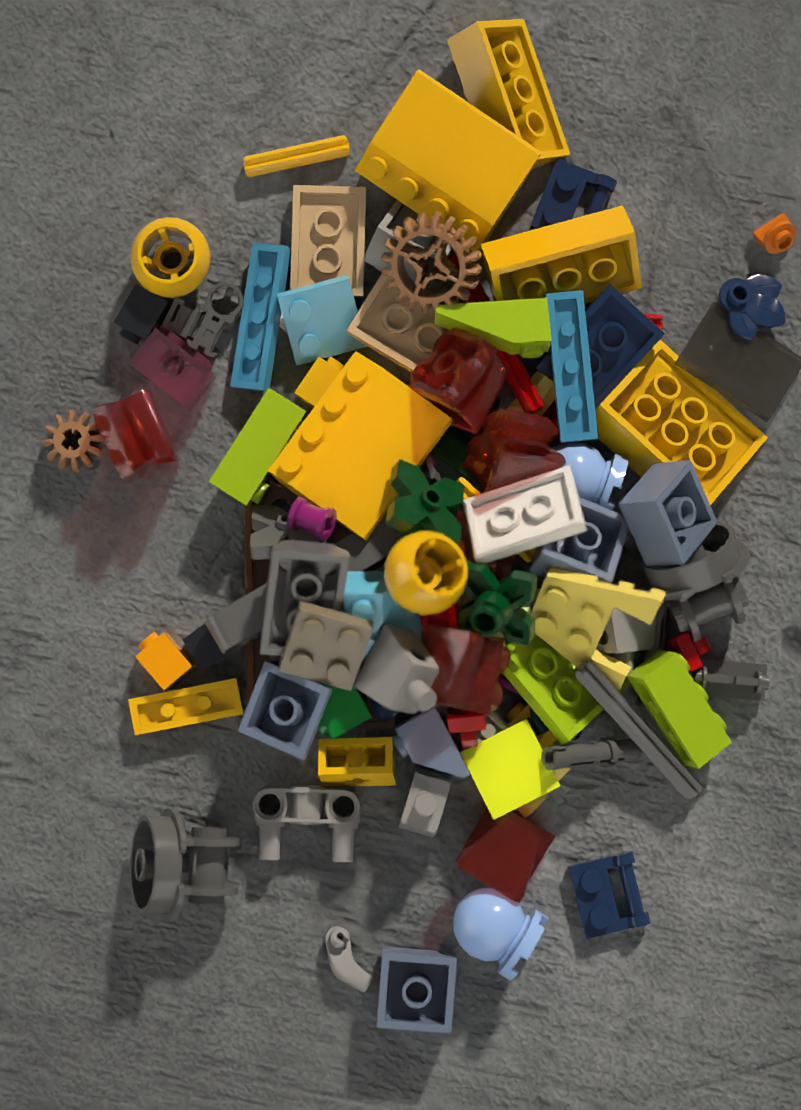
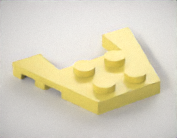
(576, 610)

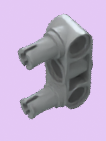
(307, 807)

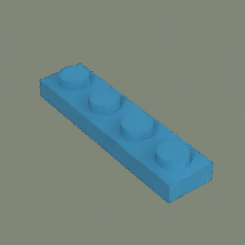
(260, 317)
(571, 367)

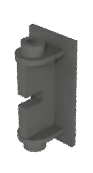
(732, 679)

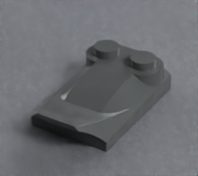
(299, 573)

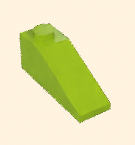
(508, 324)

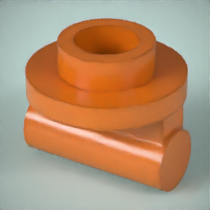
(776, 234)

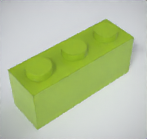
(257, 446)
(680, 708)

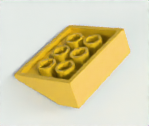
(447, 158)
(672, 416)
(354, 440)

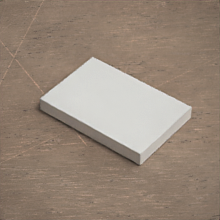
(524, 515)

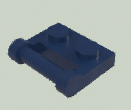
(564, 192)
(597, 899)

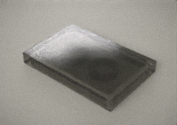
(743, 370)

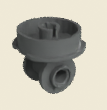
(705, 584)
(158, 865)

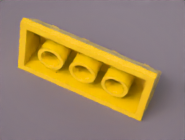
(507, 83)
(565, 258)

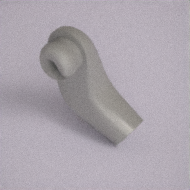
(342, 961)

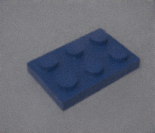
(616, 339)

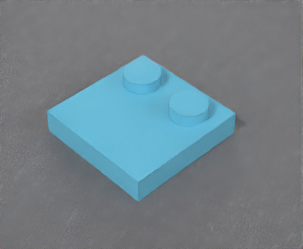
(319, 318)

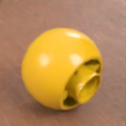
(184, 277)
(436, 562)

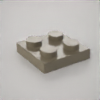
(325, 646)

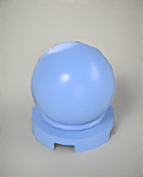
(591, 473)
(496, 929)

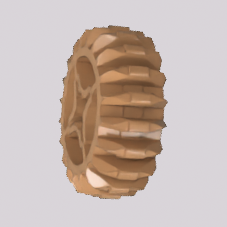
(418, 259)

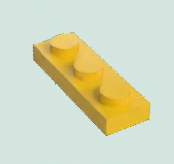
(186, 706)

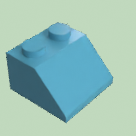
(369, 599)

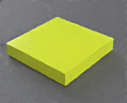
(509, 769)

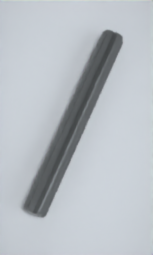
(638, 729)

